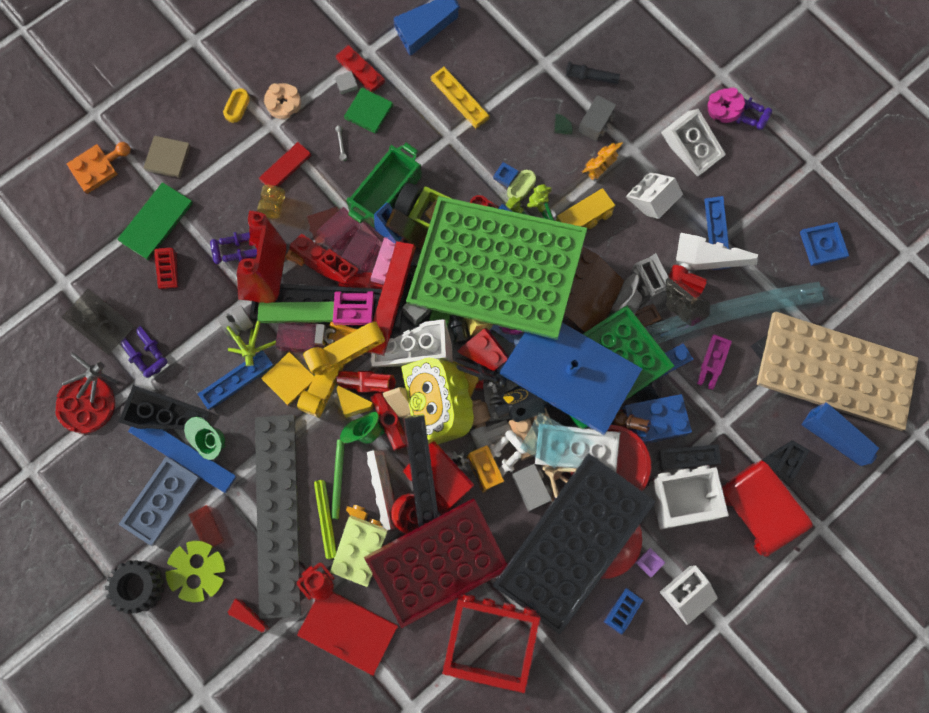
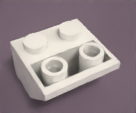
(655, 194)
(689, 594)

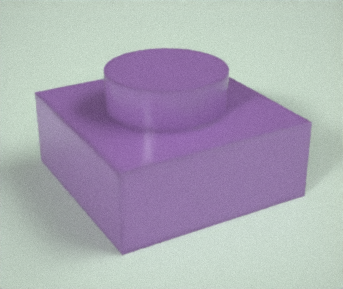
(650, 562)

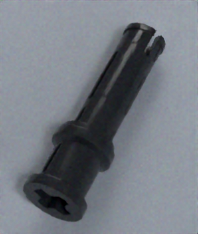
(583, 72)
(459, 329)

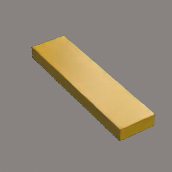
(460, 97)

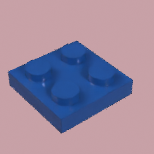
(824, 243)

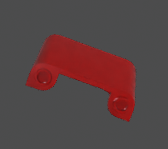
(261, 277)
(766, 507)

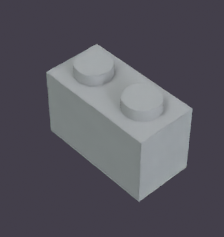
(531, 487)

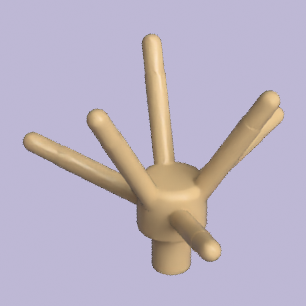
(554, 474)

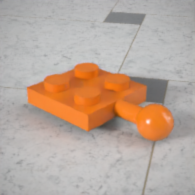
(94, 167)

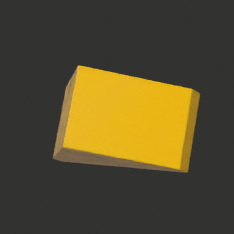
(352, 403)

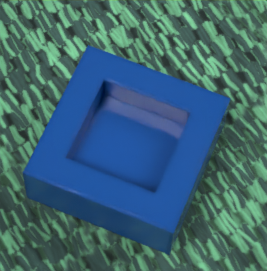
(505, 174)

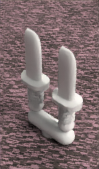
(495, 451)

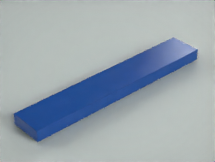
(186, 457)

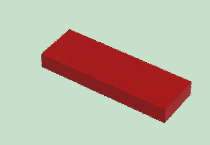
(285, 165)

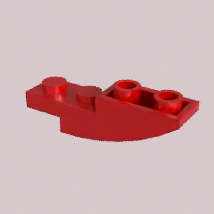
(323, 261)

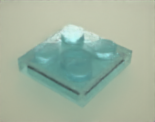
(547, 440)

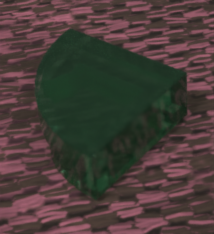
(562, 125)

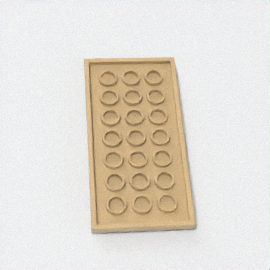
(838, 370)

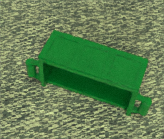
(384, 183)

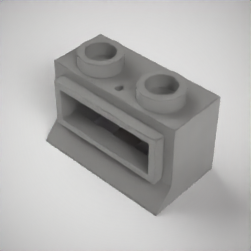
(660, 274)

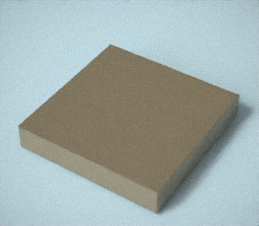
(167, 156)

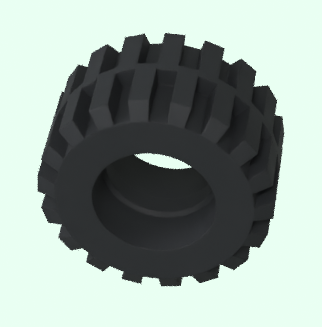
(119, 581)

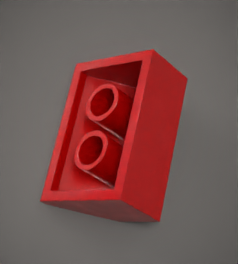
(448, 479)

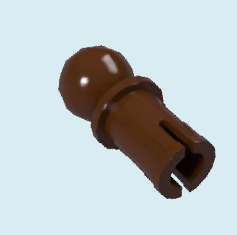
(622, 419)

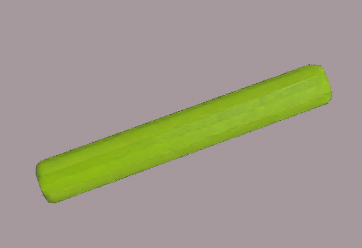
(325, 519)

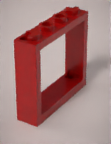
(485, 676)

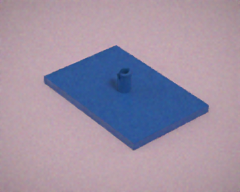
(588, 391)

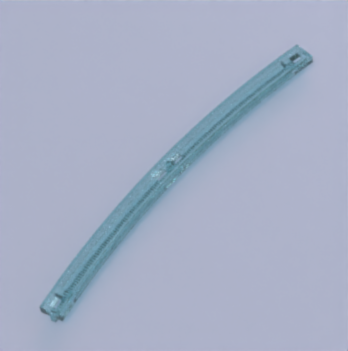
(740, 308)

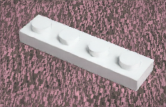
(382, 486)

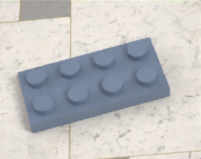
(159, 501)

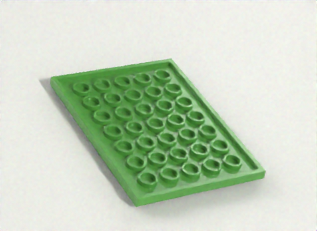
(497, 267)

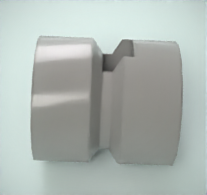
(237, 320)

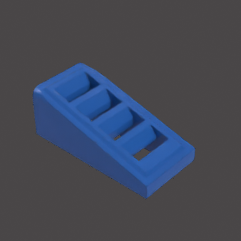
(613, 613)

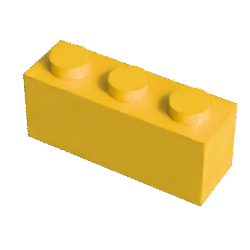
(589, 210)

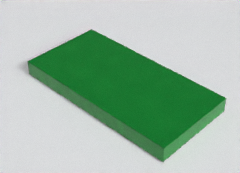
(155, 221)

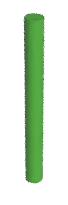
(337, 480)

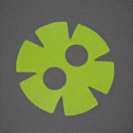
(181, 561)

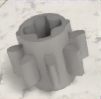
(455, 458)

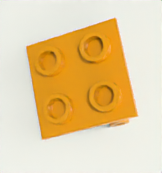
(605, 158)

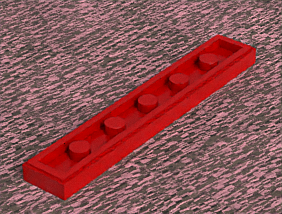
(392, 292)

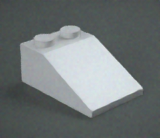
(693, 141)

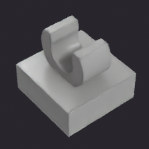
(322, 335)

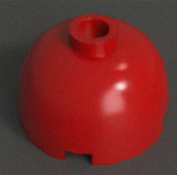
(404, 513)

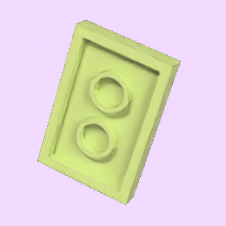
(357, 542)

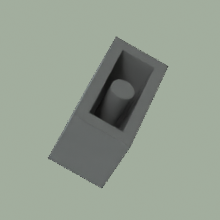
(597, 117)

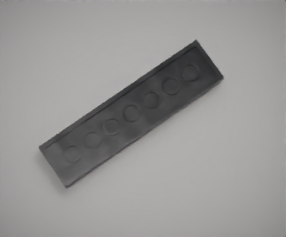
(312, 293)

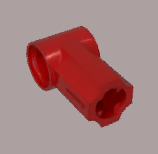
(693, 281)

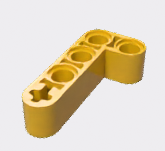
(344, 350)
(318, 394)

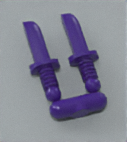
(762, 121)
(214, 244)
(135, 357)

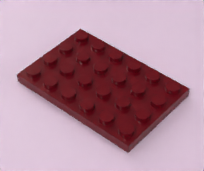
(436, 563)

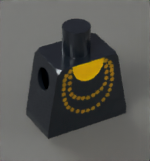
(520, 404)

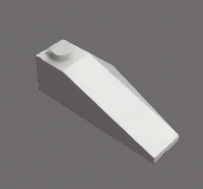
(699, 255)
(426, 341)

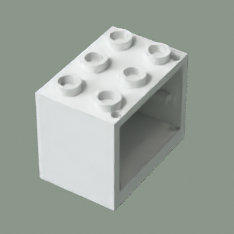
(688, 497)

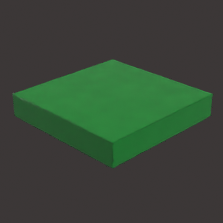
(368, 110)

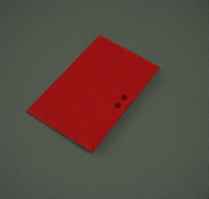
(348, 631)

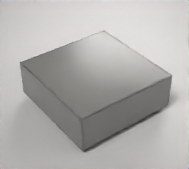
(346, 82)

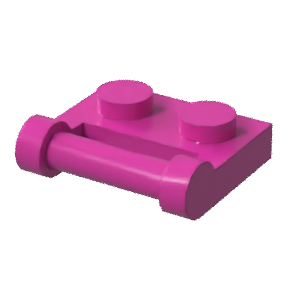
(353, 313)

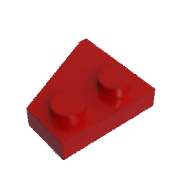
(485, 350)

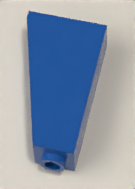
(425, 22)
(840, 434)

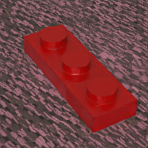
(360, 69)

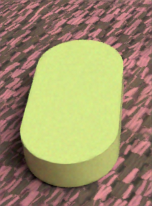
(522, 184)

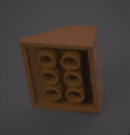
(592, 292)

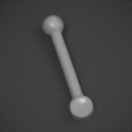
(343, 157)

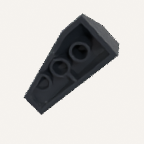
(157, 411)

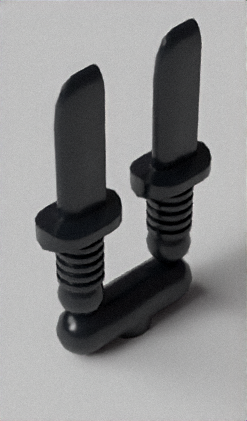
(481, 372)

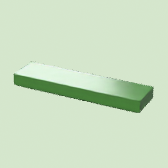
(295, 312)

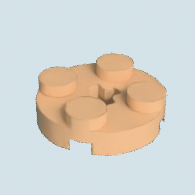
(280, 91)

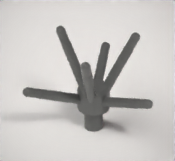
(92, 374)

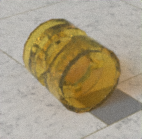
(271, 201)

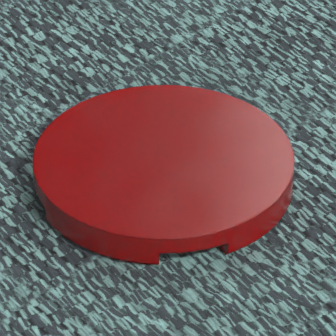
(81, 414)

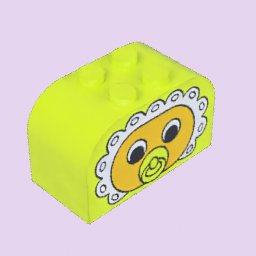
(440, 394)

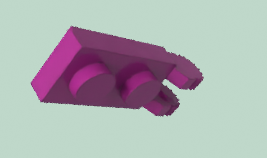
(714, 360)

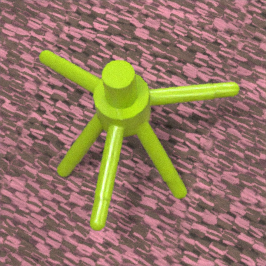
(248, 351)

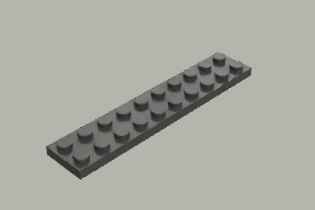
(277, 517)

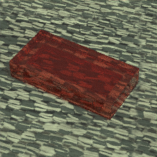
(206, 526)

